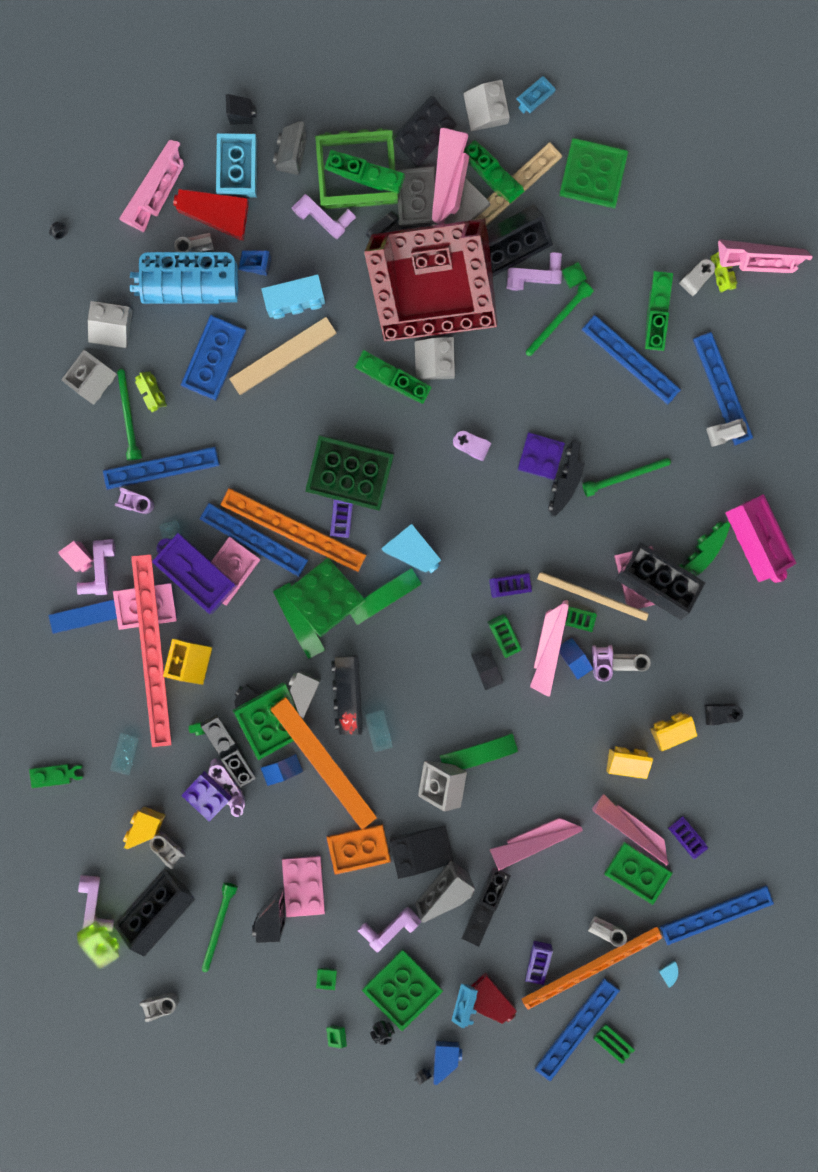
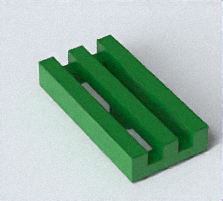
(626, 1054)

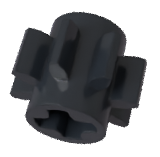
(382, 1032)

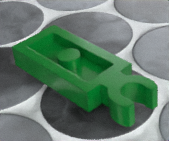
(53, 775)

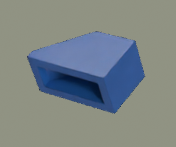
(445, 1059)

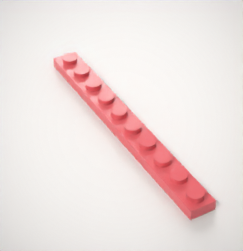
(151, 650)

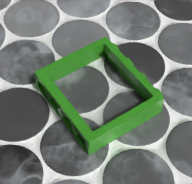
(347, 138)

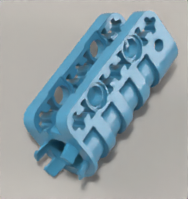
(183, 283)

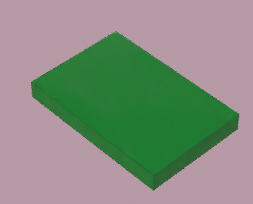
(638, 873)

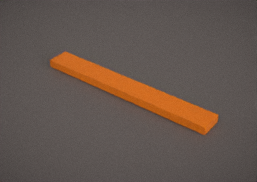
(293, 530)
(323, 763)
(592, 968)

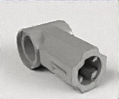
(197, 243)
(723, 432)
(627, 662)
(606, 930)

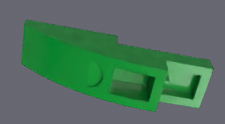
(364, 172)
(492, 173)
(658, 310)
(392, 377)
(708, 548)

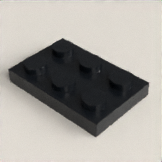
(422, 131)

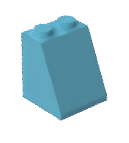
(412, 550)

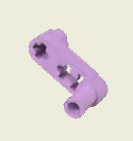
(336, 228)
(517, 276)
(101, 550)
(223, 777)
(90, 885)
(406, 919)

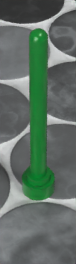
(583, 291)
(133, 451)
(591, 488)
(228, 891)

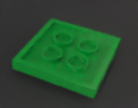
(593, 173)
(324, 597)
(261, 725)
(402, 990)

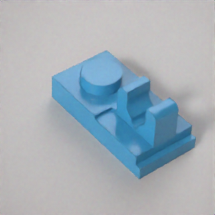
(535, 95)
(464, 1006)

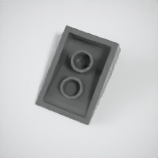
(291, 148)
(446, 892)

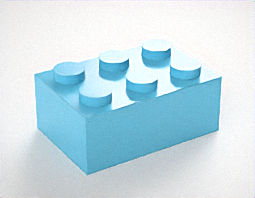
(236, 165)
(293, 297)

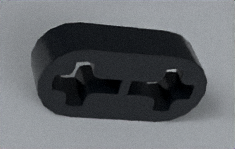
(383, 225)

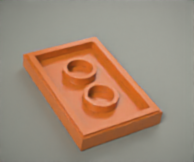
(358, 849)

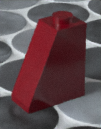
(492, 1000)

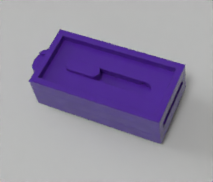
(194, 572)

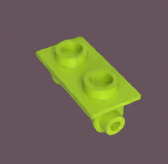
(724, 279)
(147, 383)

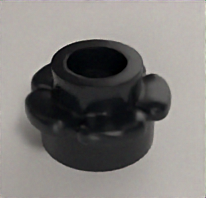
(58, 230)
(422, 1076)

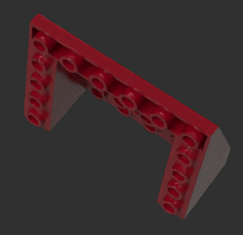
(432, 280)

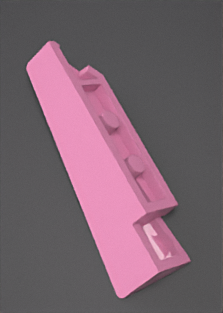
(449, 174)
(154, 188)
(761, 257)
(549, 648)
(631, 828)
(533, 842)

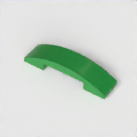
(386, 595)
(303, 631)
(481, 753)

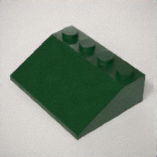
(349, 472)

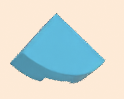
(669, 973)

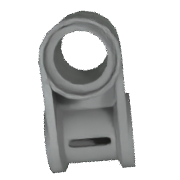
(696, 278)
(167, 850)
(155, 1006)

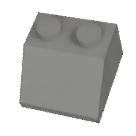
(486, 106)
(109, 324)
(435, 359)
(89, 377)
(303, 690)
(442, 785)

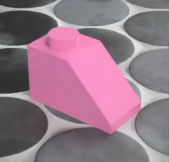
(77, 556)

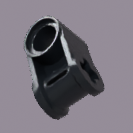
(719, 714)

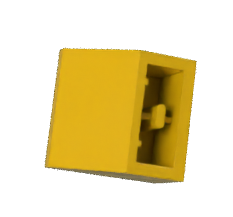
(187, 661)
(674, 731)
(629, 763)
(145, 827)

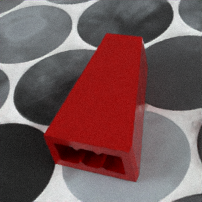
(217, 211)

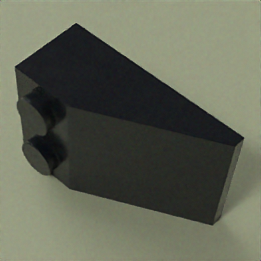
(421, 851)

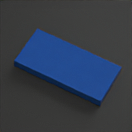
(213, 357)

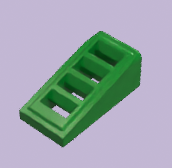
(497, 621)
(591, 623)

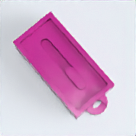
(761, 539)

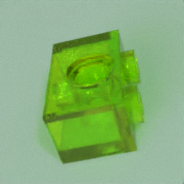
(98, 944)

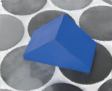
(255, 262)
(575, 658)
(282, 770)

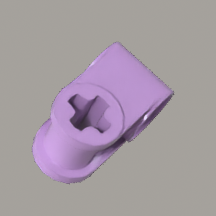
(475, 446)
(131, 501)
(602, 661)

